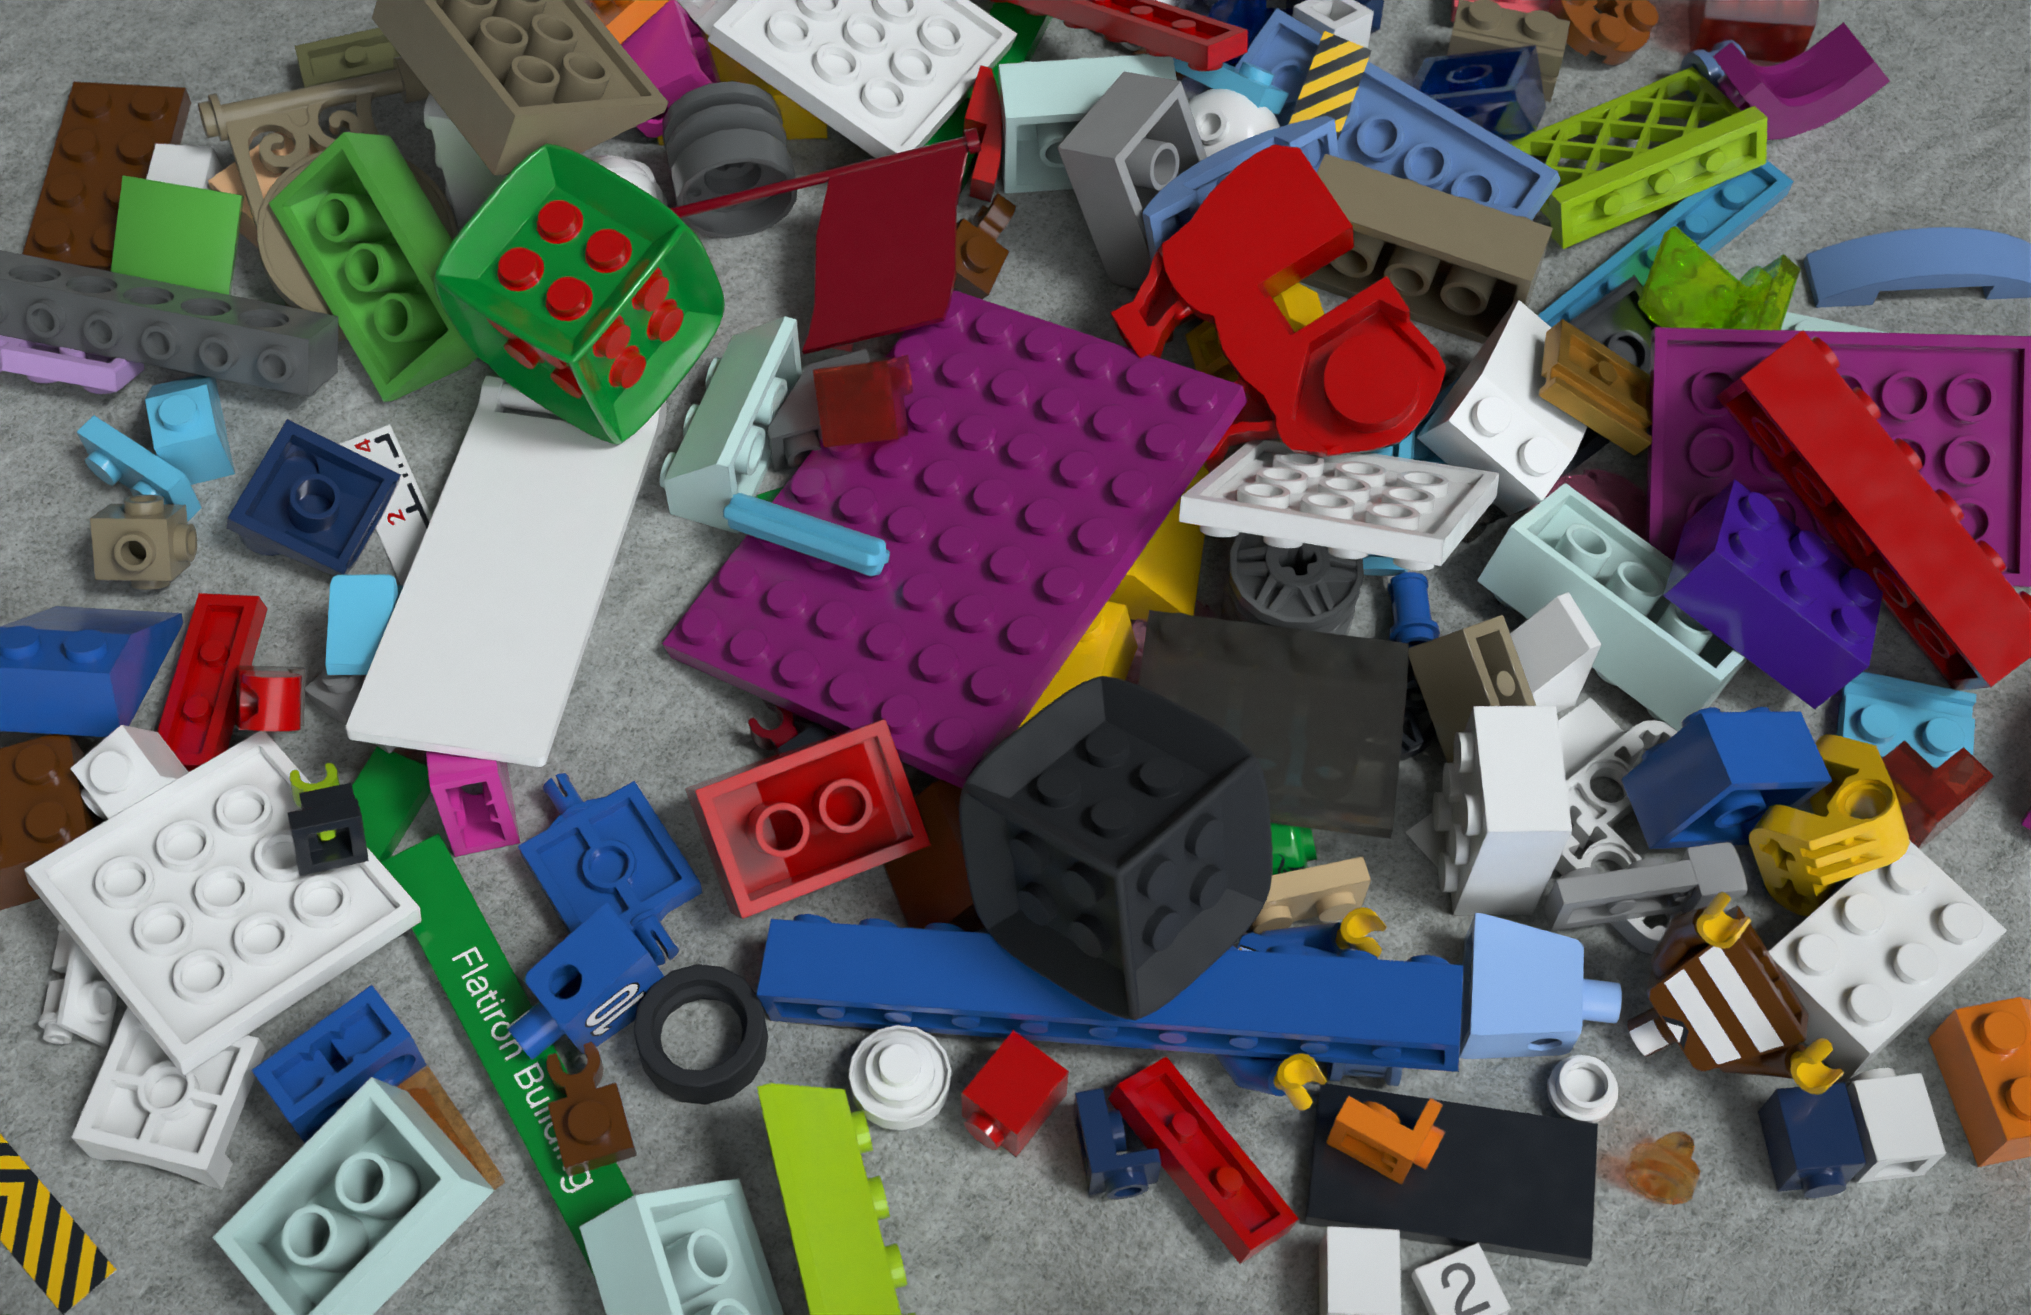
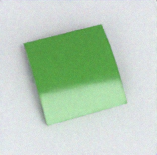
(177, 234)

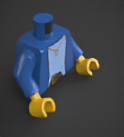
(1288, 1075)

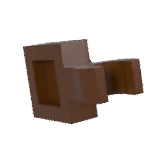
(977, 252)

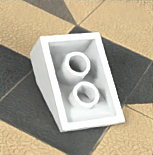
(1501, 422)

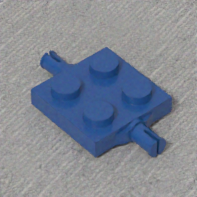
(611, 854)

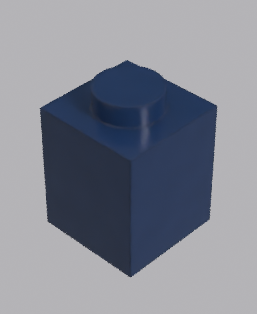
(1812, 1140)

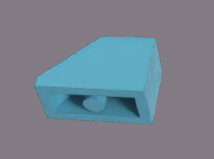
(190, 428)

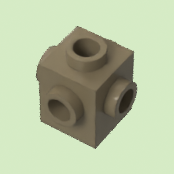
(142, 542)

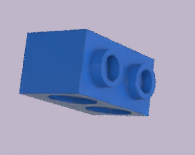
(336, 1058)

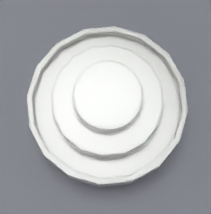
(900, 1077)

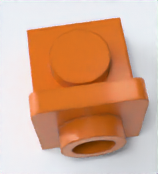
(1380, 1141)

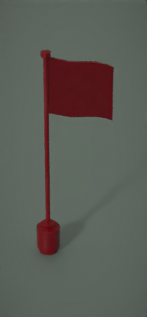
(879, 240)

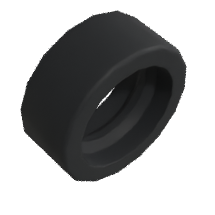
(687, 986)

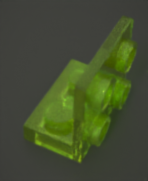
(1697, 292)

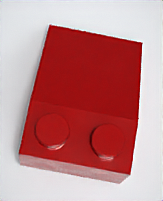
(807, 818)

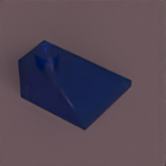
(1490, 87)

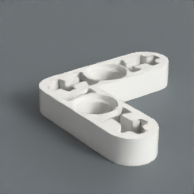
(1595, 819)

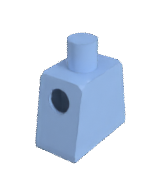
(1527, 991)

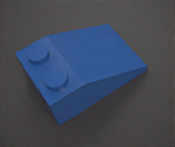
(80, 668)

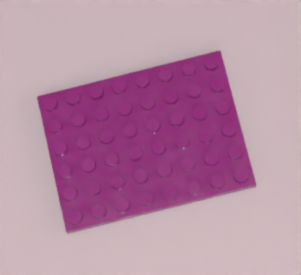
(1006, 526)

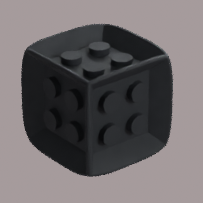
(1117, 844)

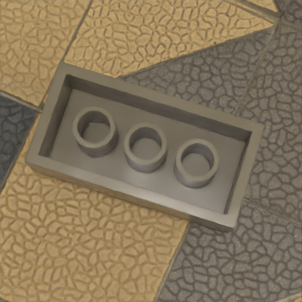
(1441, 251)

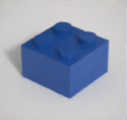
(1723, 776)

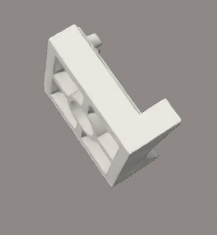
(160, 1118)

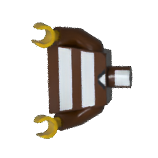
(1727, 1002)

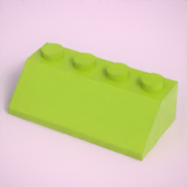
(831, 1201)

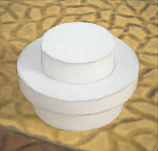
(1582, 1089)

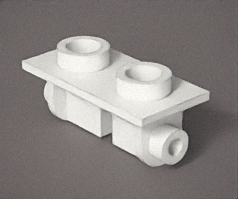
(81, 1001)

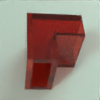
(863, 400)
(1931, 796)

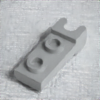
(1646, 888)

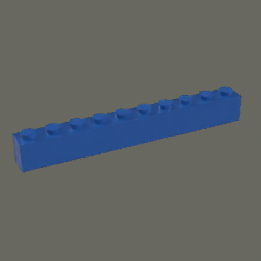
(1241, 1006)

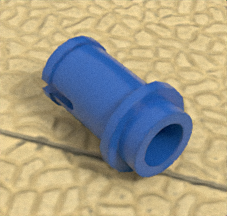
(1411, 610)

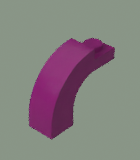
(1805, 89)

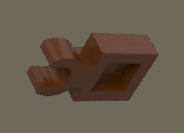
(591, 1119)

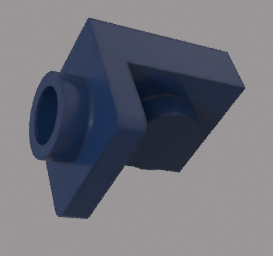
(1100, 1139)

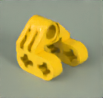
(1851, 832)

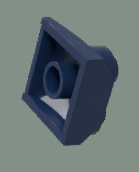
(312, 501)

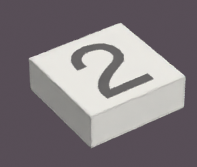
(1460, 1285)

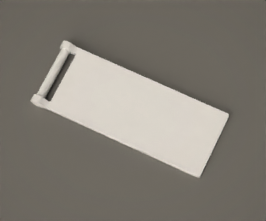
(503, 586)

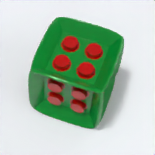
(581, 292)

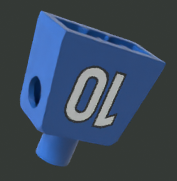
(586, 985)

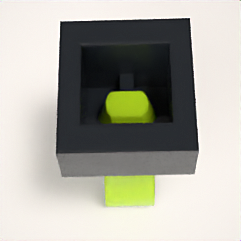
(329, 826)

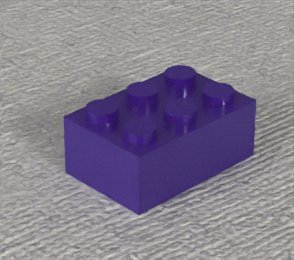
(1775, 594)

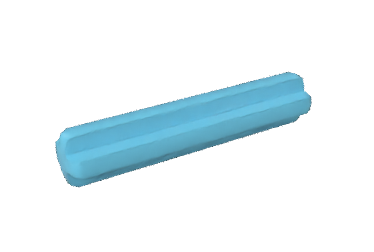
(807, 534)

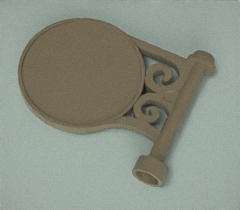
(297, 116)

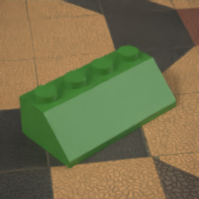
(374, 259)

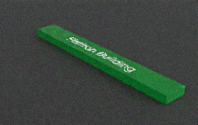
(486, 1002)

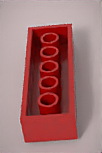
(1884, 512)

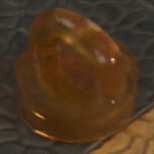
(1664, 1169)

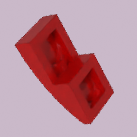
(986, 117)

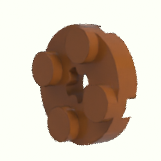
(1615, 33)

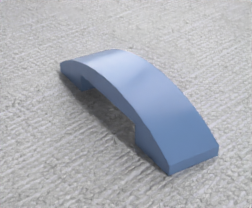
(1185, 194)
(1919, 259)

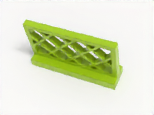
(1645, 177)

